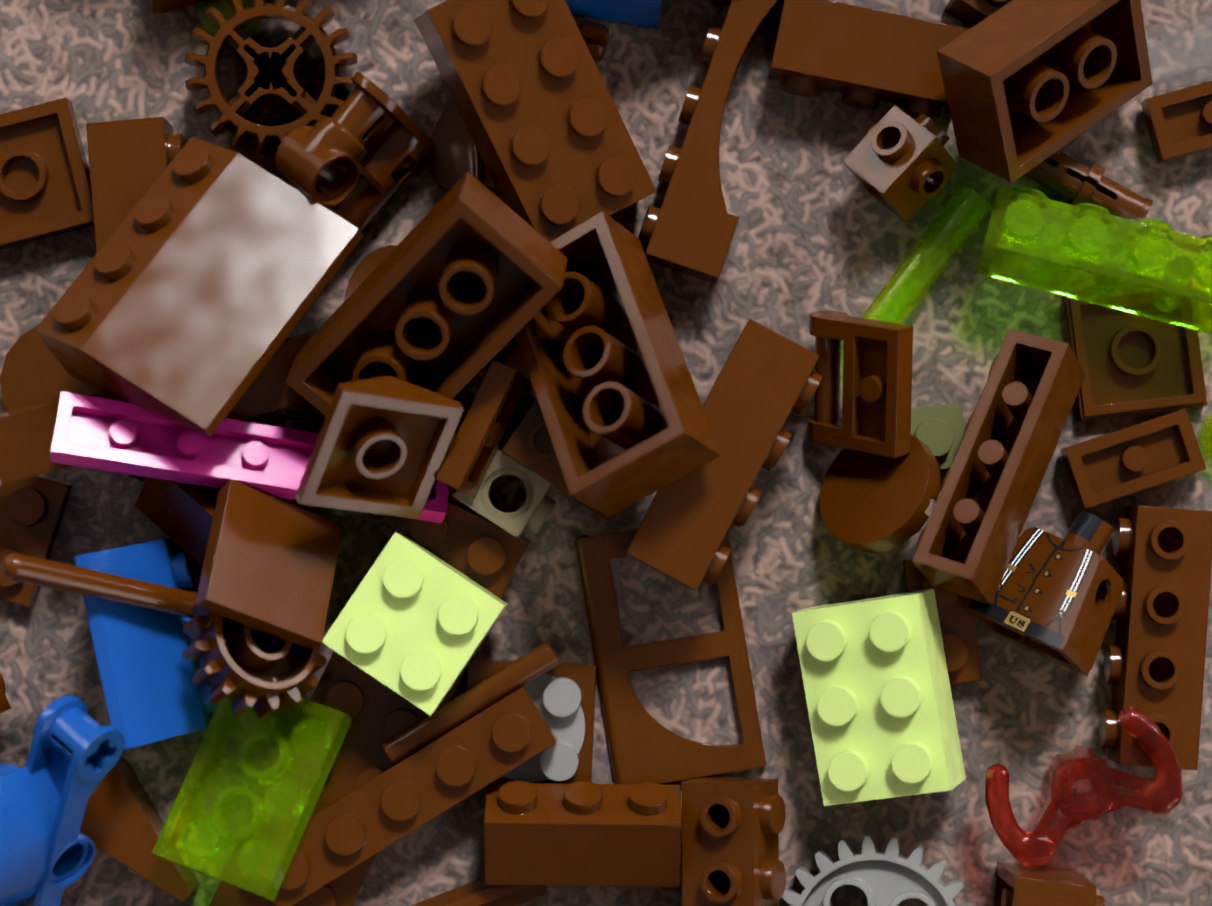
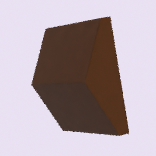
(379, 448)

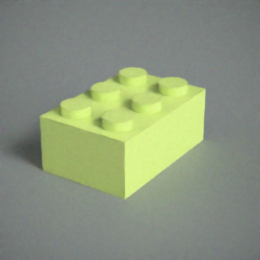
(879, 698)

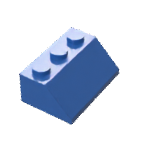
(142, 648)

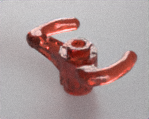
(1040, 844)

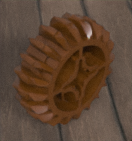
(231, 32)

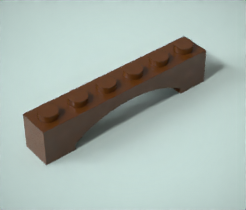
(693, 224)

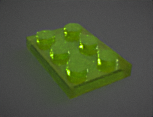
(252, 794)

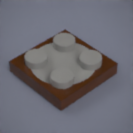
(568, 705)

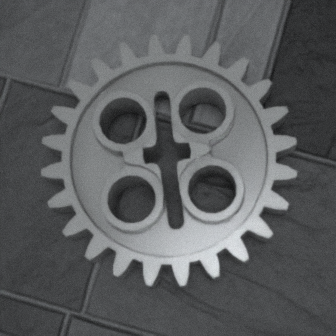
(881, 875)

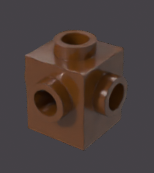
(902, 161)

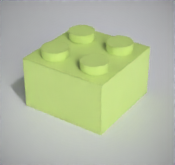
(414, 623)

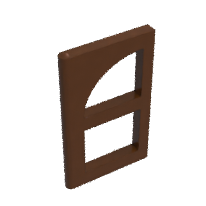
(636, 742)

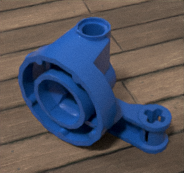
(47, 803)

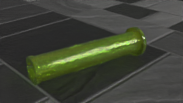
(929, 257)

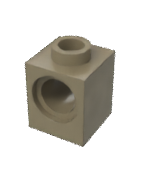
(530, 515)

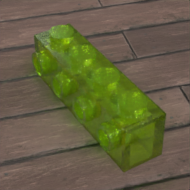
(1099, 258)

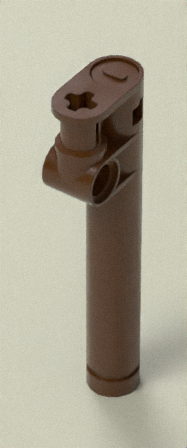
(355, 156)

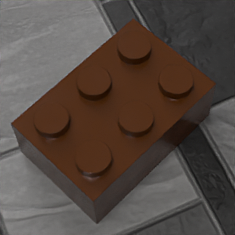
(1041, 78)

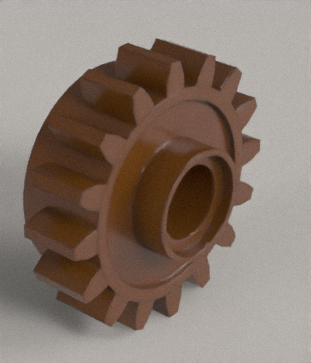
(249, 676)

